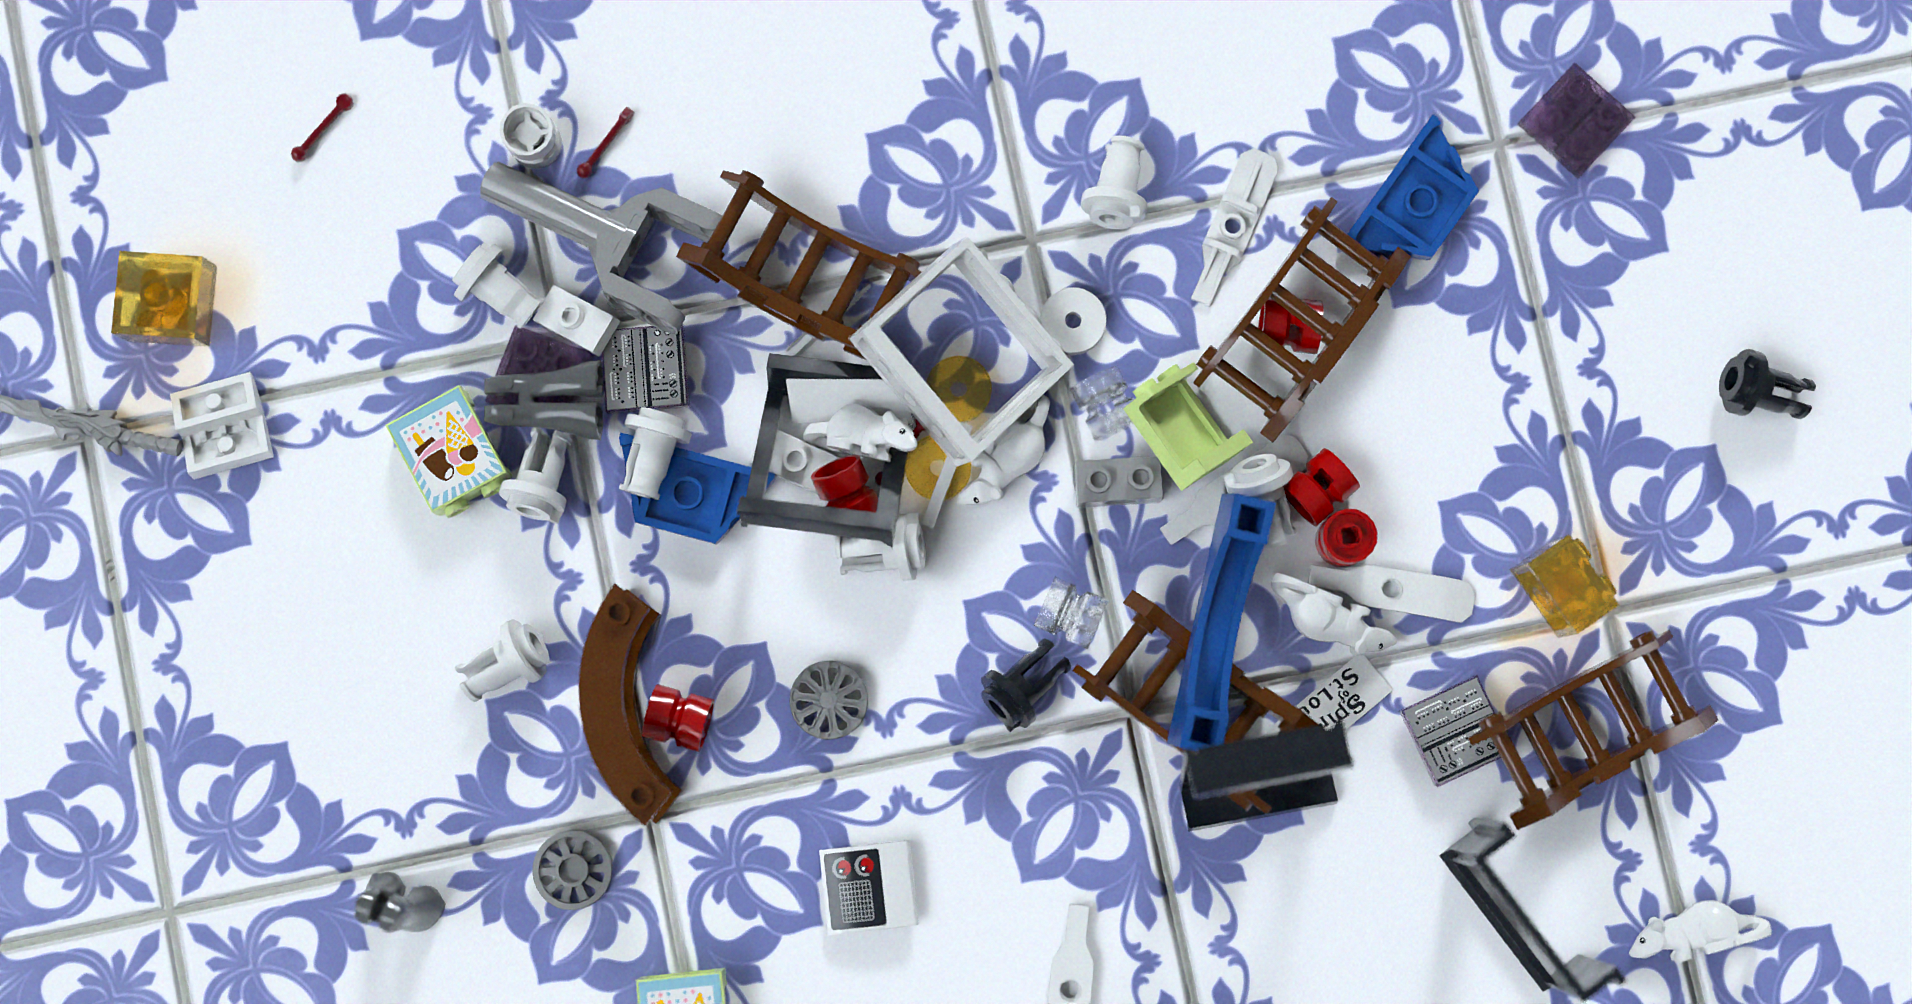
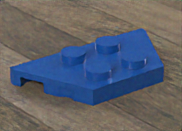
(1418, 198)
(695, 496)

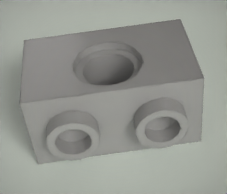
(1118, 481)

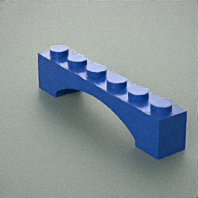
(1234, 551)

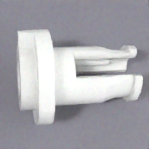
(1115, 199)
(495, 285)
(651, 450)
(1264, 479)
(534, 492)
(872, 555)
(515, 655)

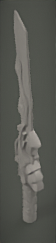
(94, 423)

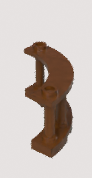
(787, 304)
(1334, 335)
(1258, 700)
(610, 710)
(1600, 763)

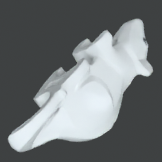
(862, 433)
(1016, 454)
(1324, 619)
(1702, 925)

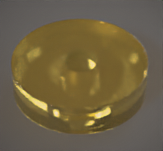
(970, 373)
(923, 480)

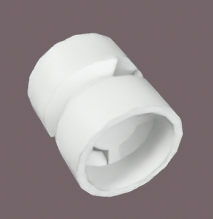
(530, 135)

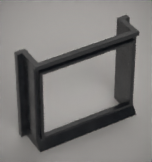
(806, 517)
(1287, 766)
(1580, 975)

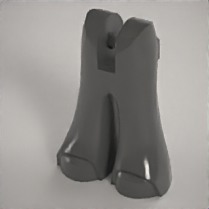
(576, 418)
(386, 905)

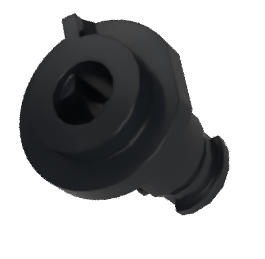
(1750, 384)
(1012, 696)

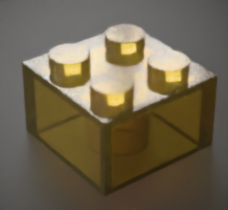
(164, 298)
(1565, 586)

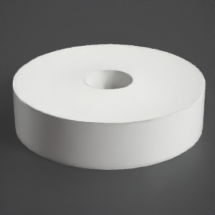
(1079, 303)

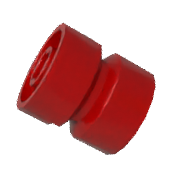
(1276, 323)
(844, 483)
(1309, 497)
(1346, 538)
(677, 718)

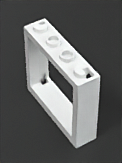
(915, 392)

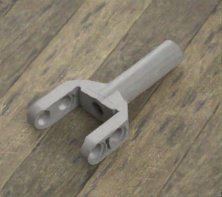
(609, 235)

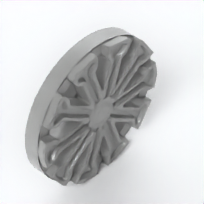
(828, 700)
(572, 870)

